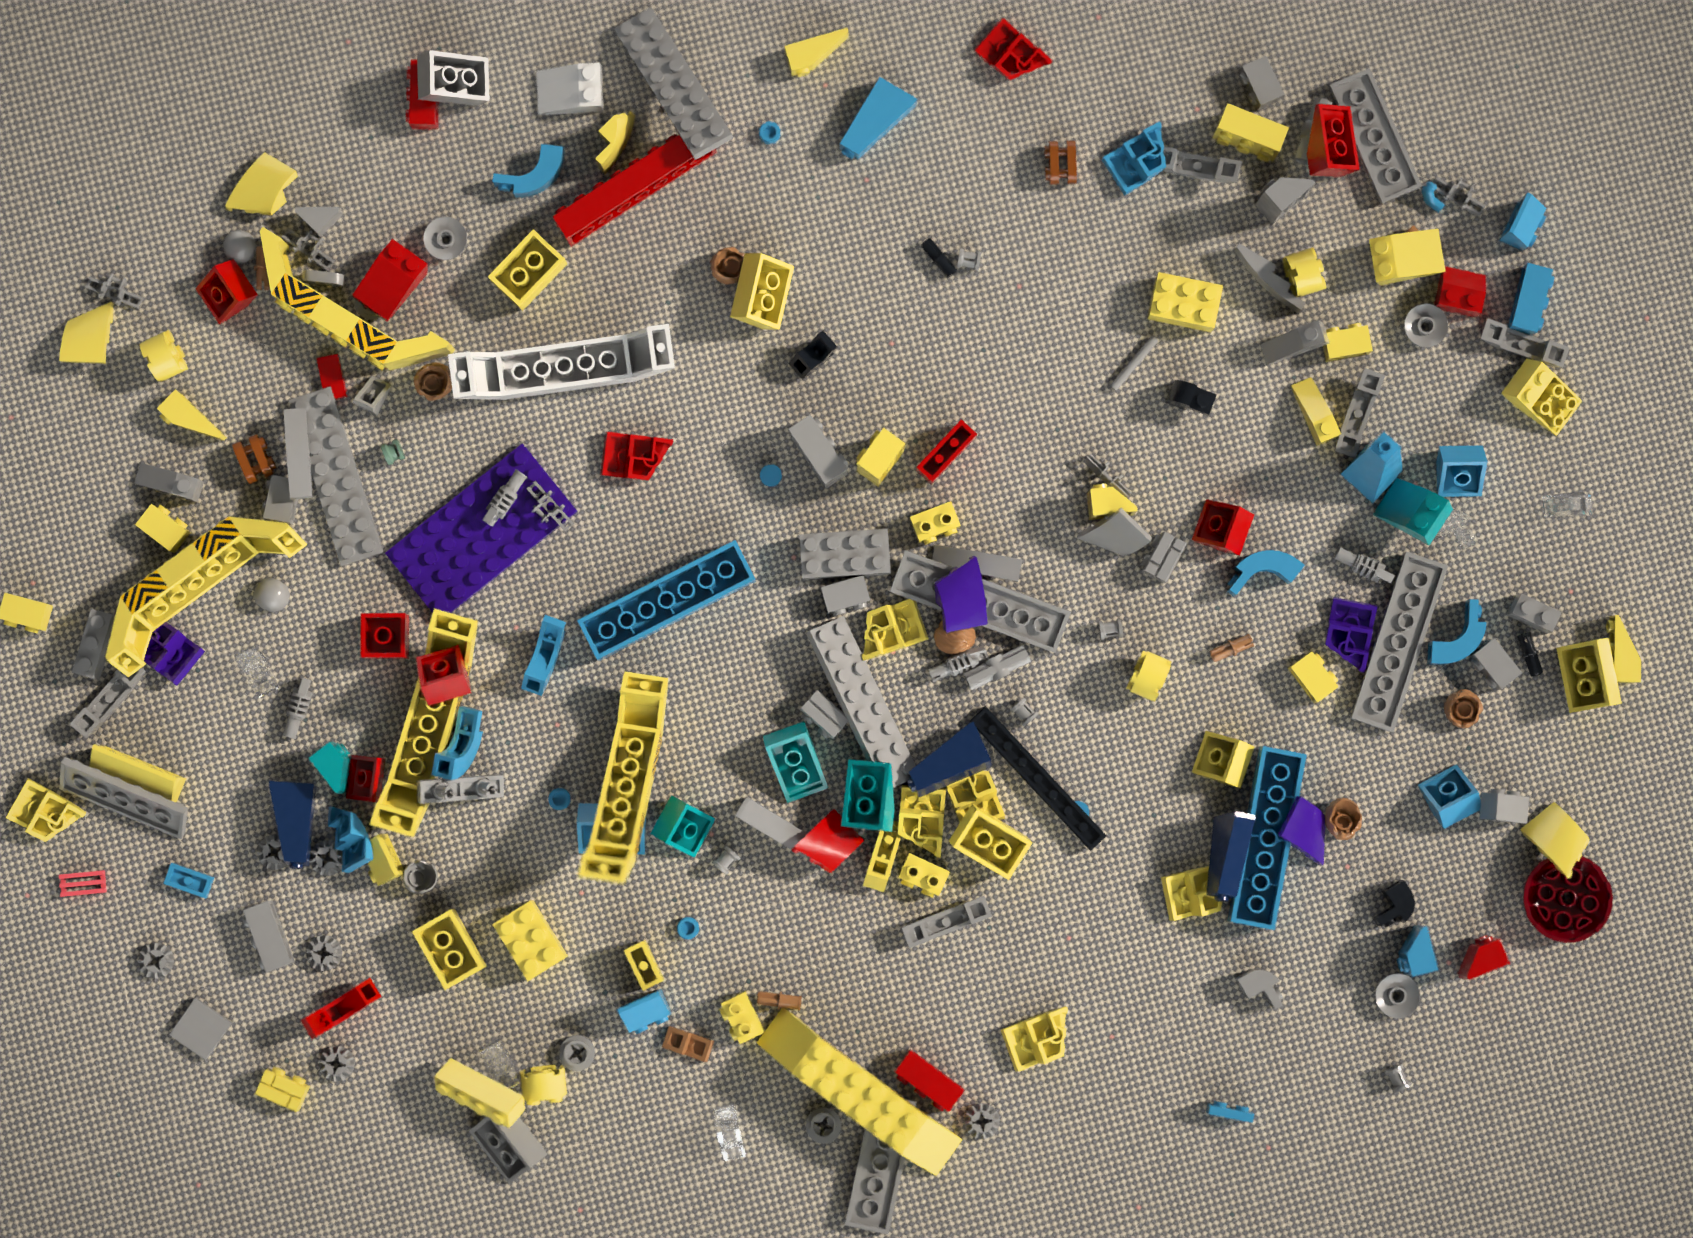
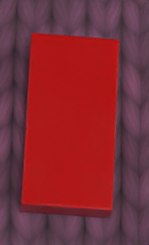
(332, 375)

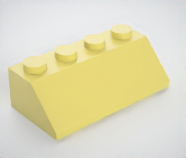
(137, 772)

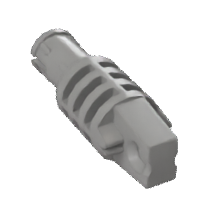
(504, 498)
(1364, 565)
(957, 664)
(297, 708)

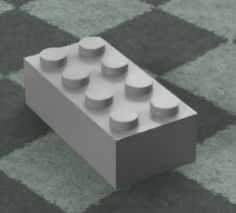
(845, 554)

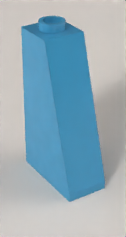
(877, 116)

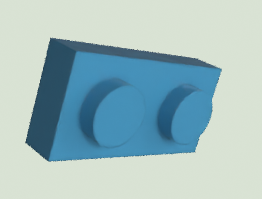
(189, 880)
(1239, 1113)

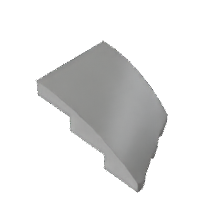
(1117, 534)

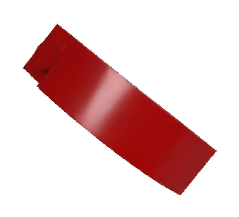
(341, 1009)

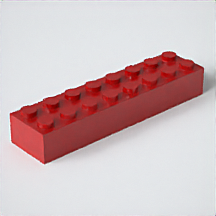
(626, 189)

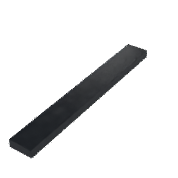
(1038, 778)

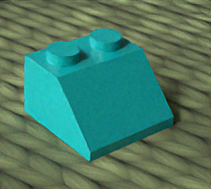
(333, 765)
(682, 826)

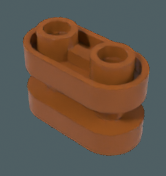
(1053, 172)
(265, 463)

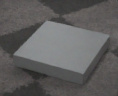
(201, 1028)

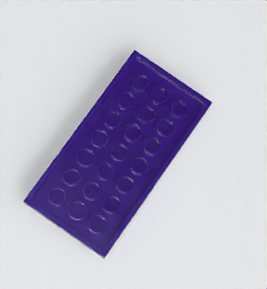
(460, 553)

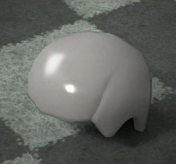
(239, 246)
(271, 594)
(420, 877)

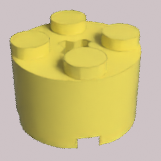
(1304, 272)
(163, 356)
(1149, 675)
(543, 1084)

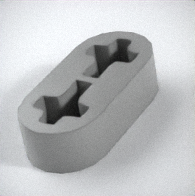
(323, 278)

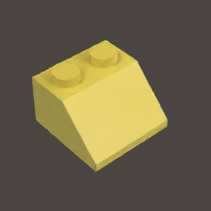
(1107, 500)
(1223, 759)
(385, 861)

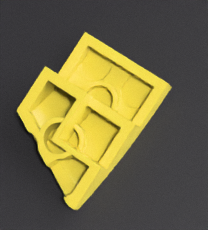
(616, 134)
(262, 187)
(87, 336)
(893, 629)
(975, 790)
(43, 811)
(922, 818)
(1557, 837)
(1187, 895)
(1036, 1039)

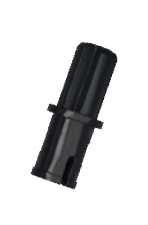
(939, 258)
(1530, 654)

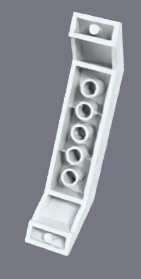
(562, 366)

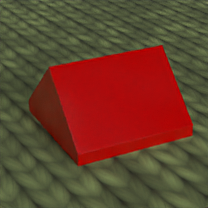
(365, 778)

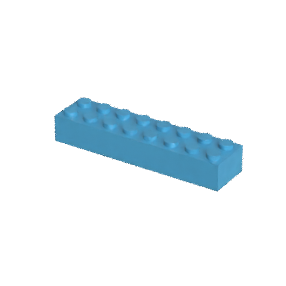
(666, 600)
(1273, 792)

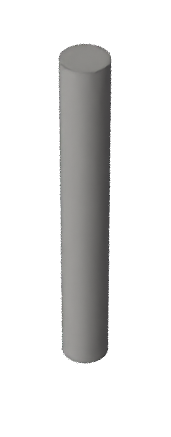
(1125, 373)

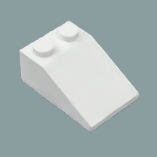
(570, 89)

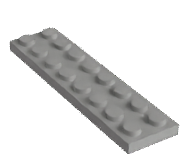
(673, 83)
(338, 479)
(1007, 609)
(1399, 642)
(860, 697)

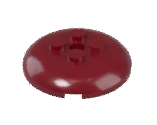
(1588, 905)

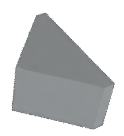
(319, 218)
(372, 395)

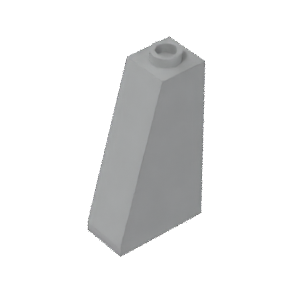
(770, 824)

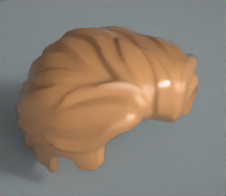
(727, 265)
(433, 381)
(955, 641)
(1463, 708)
(1343, 818)

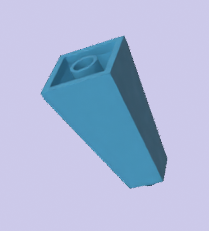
(1375, 467)

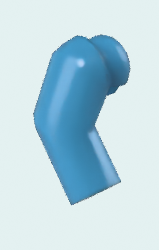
(1429, 197)

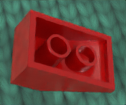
(1332, 142)
(390, 280)

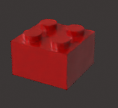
(384, 636)

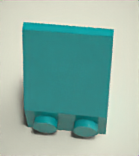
(1414, 510)
(795, 762)
(868, 796)

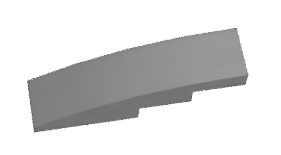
(1262, 271)
(298, 453)
(990, 564)

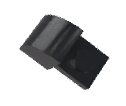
(813, 355)
(1188, 395)
(1401, 902)

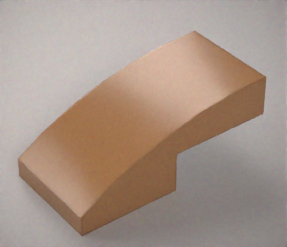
(688, 1044)

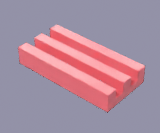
(64, 885)

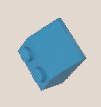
(1523, 223)
(1460, 470)
(1450, 796)
(1417, 953)
(645, 1011)

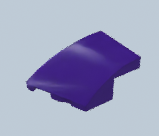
(962, 597)
(1351, 630)
(171, 653)
(1305, 829)

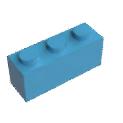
(1531, 299)

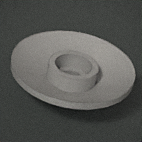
(442, 228)
(1436, 322)
(1408, 999)

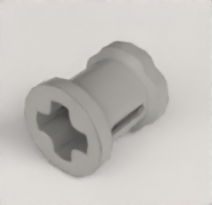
(970, 255)
(1110, 629)
(1024, 712)
(726, 860)
(1397, 1078)

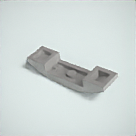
(1201, 167)
(1523, 345)
(1358, 412)
(106, 702)
(946, 921)

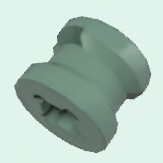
(390, 452)

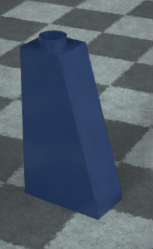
(951, 762)
(294, 817)
(1228, 854)

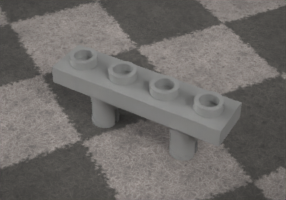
(460, 789)

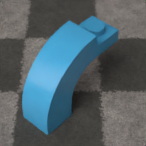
(537, 180)
(1271, 561)
(1469, 639)
(544, 656)
(463, 748)

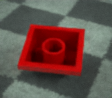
(226, 291)
(1461, 292)
(1223, 527)
(443, 675)
(1483, 957)

